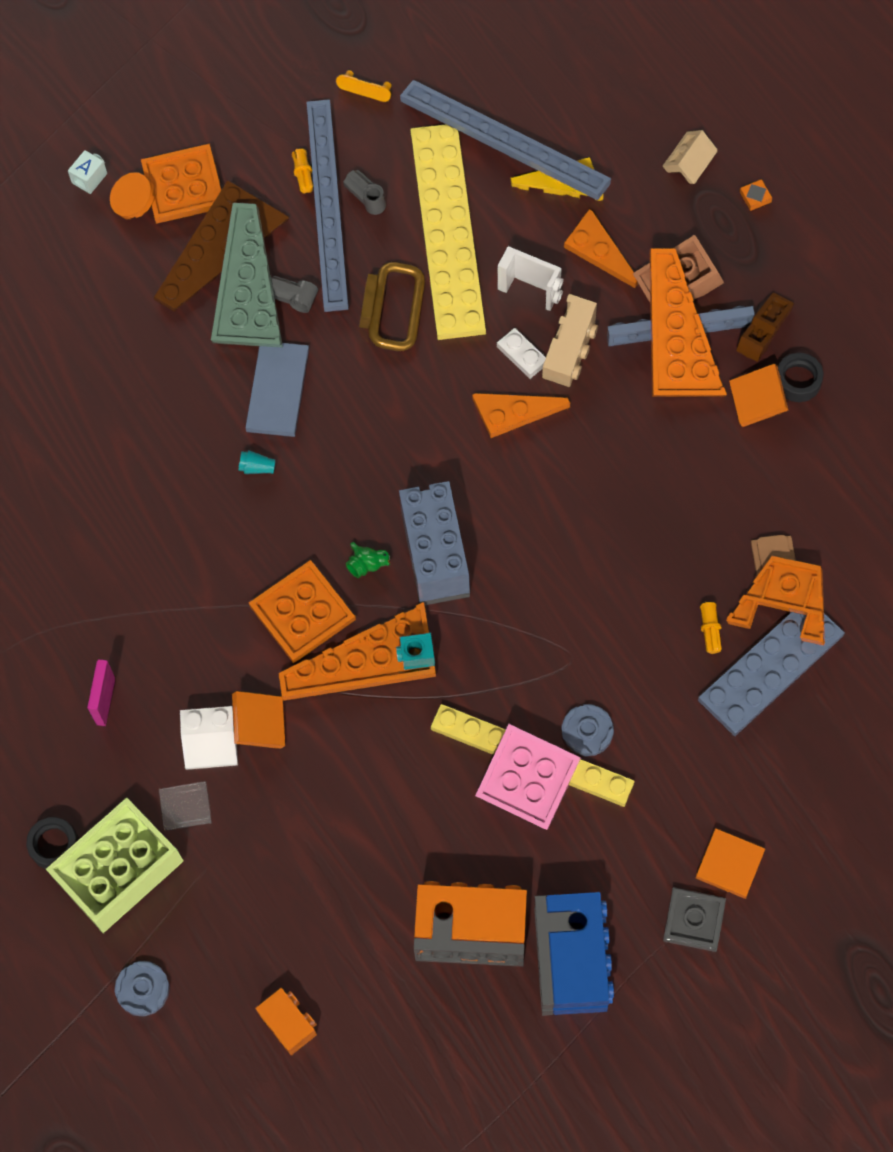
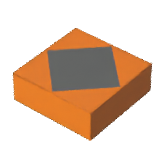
(755, 195)

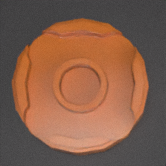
(132, 195)

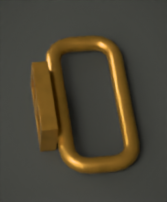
(373, 304)

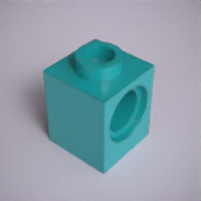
(420, 641)

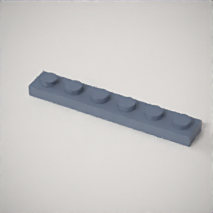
(712, 321)

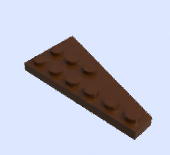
(205, 251)

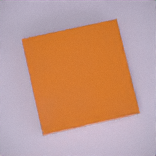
(758, 395)
(258, 720)
(730, 863)

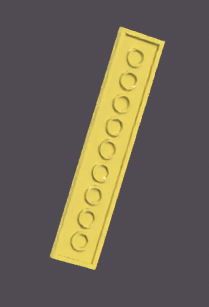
(447, 232)

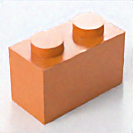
(287, 1021)

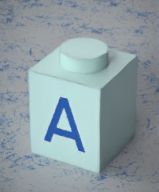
(87, 171)

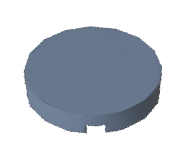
(587, 730)
(142, 988)

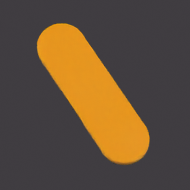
(371, 90)

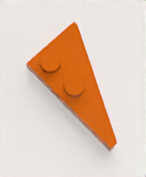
(594, 245)
(509, 412)

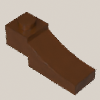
(764, 327)

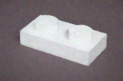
(521, 353)

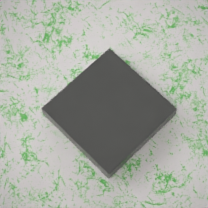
(694, 919)

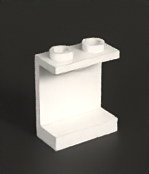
(532, 271)

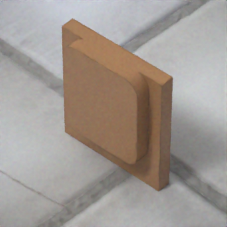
(776, 546)

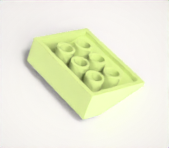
(115, 865)

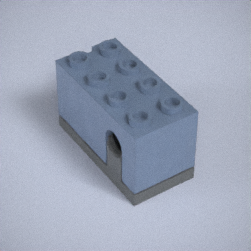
(434, 543)

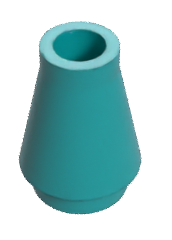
(255, 463)

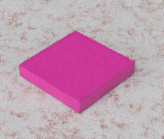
(101, 692)

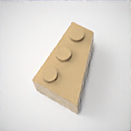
(571, 341)

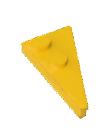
(550, 185)

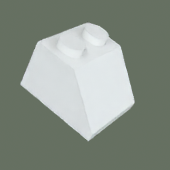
(208, 737)

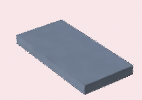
(277, 390)

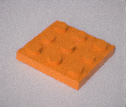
(182, 182)
(302, 611)

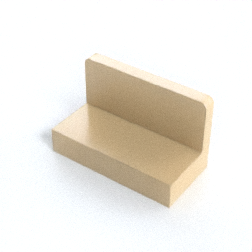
(691, 156)

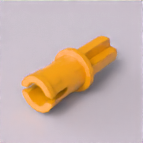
(302, 170)
(710, 627)

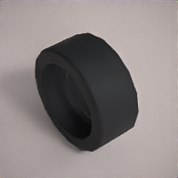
(807, 362)
(40, 828)

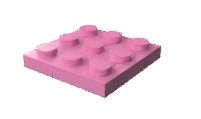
(528, 776)

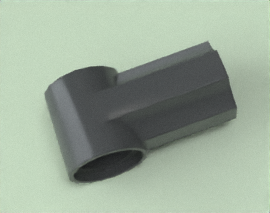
(365, 191)
(298, 295)

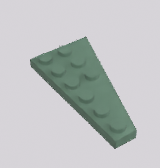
(245, 296)

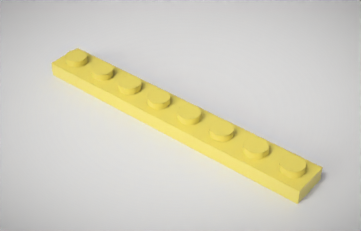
(488, 737)

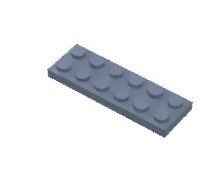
(765, 672)

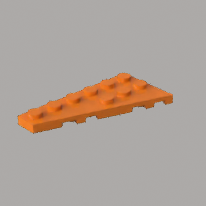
(678, 341)
(360, 661)

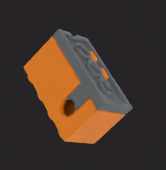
(482, 927)

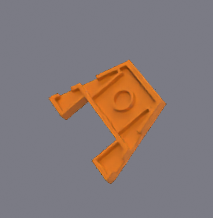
(787, 587)

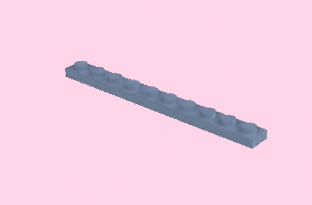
(505, 140)
(327, 206)

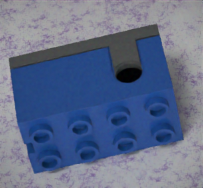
(571, 960)

